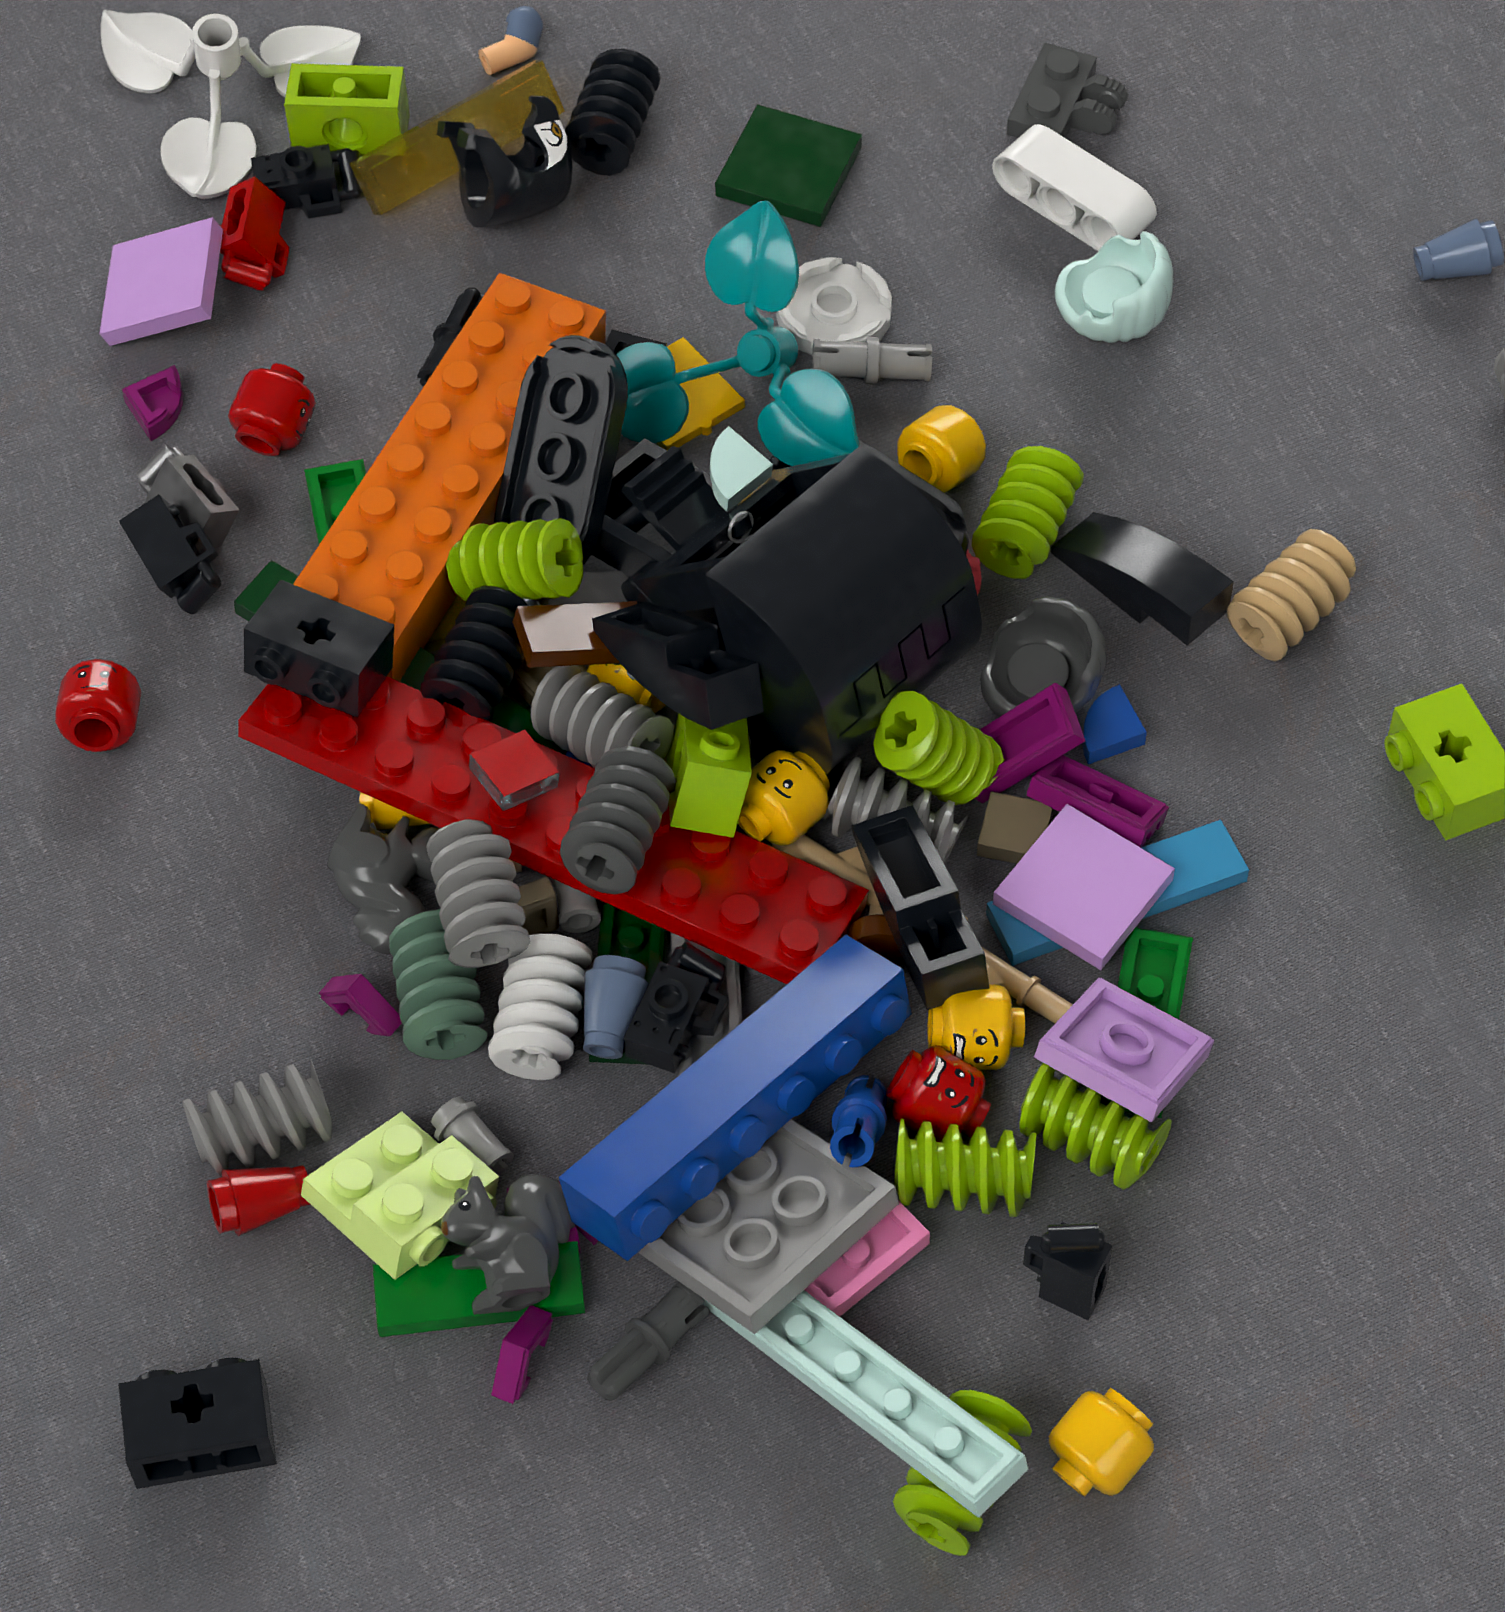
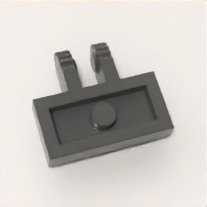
(1066, 94)

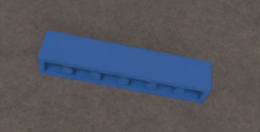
(735, 1097)

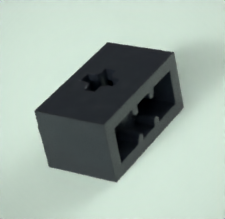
(318, 648)
(233, 1429)

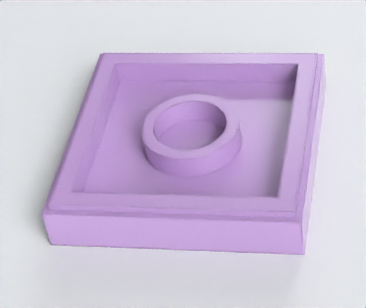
(161, 281)
(1083, 886)
(1124, 1049)

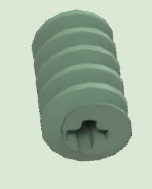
(434, 993)

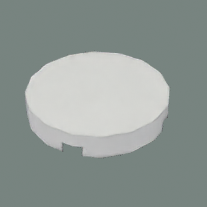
(837, 304)

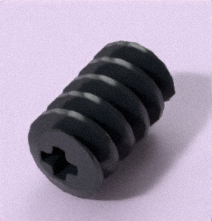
(612, 110)
(477, 654)

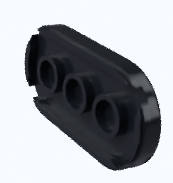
(565, 438)

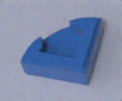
(1111, 726)

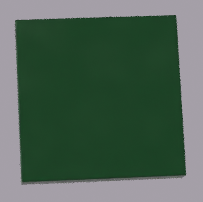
(789, 163)

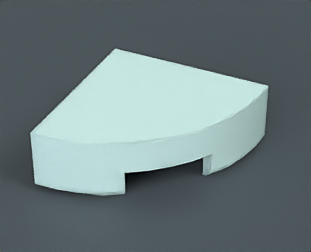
(736, 469)

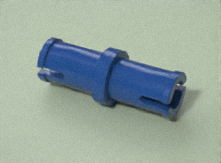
(858, 1121)

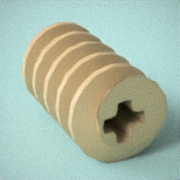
(1292, 594)

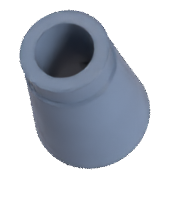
(1460, 252)
(610, 1002)

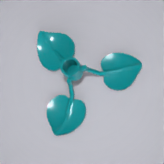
(754, 265)

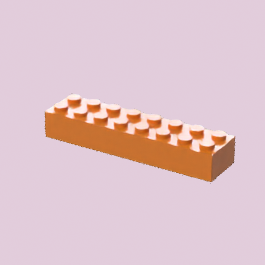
(441, 467)

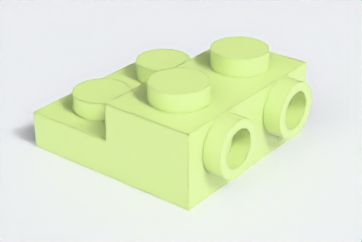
(395, 1191)

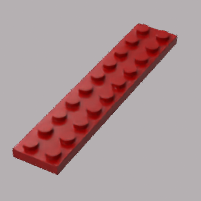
(696, 884)

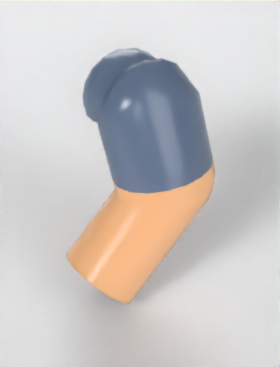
(519, 44)

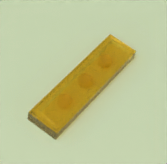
(424, 159)

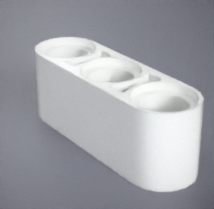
(1073, 188)

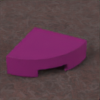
(156, 401)
(360, 996)
(515, 1353)

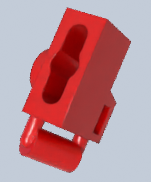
(251, 235)

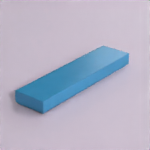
(1203, 865)

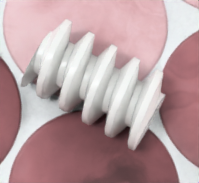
(540, 1007)

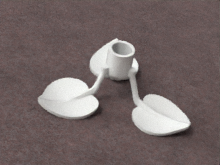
(152, 47)

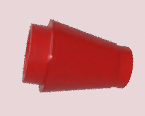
(254, 1196)

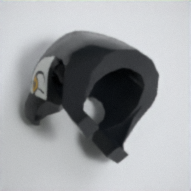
(517, 186)

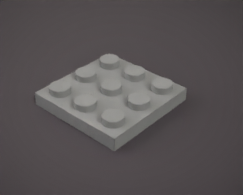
(772, 1226)

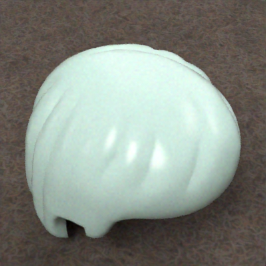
(1118, 290)

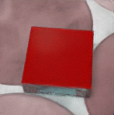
(514, 770)

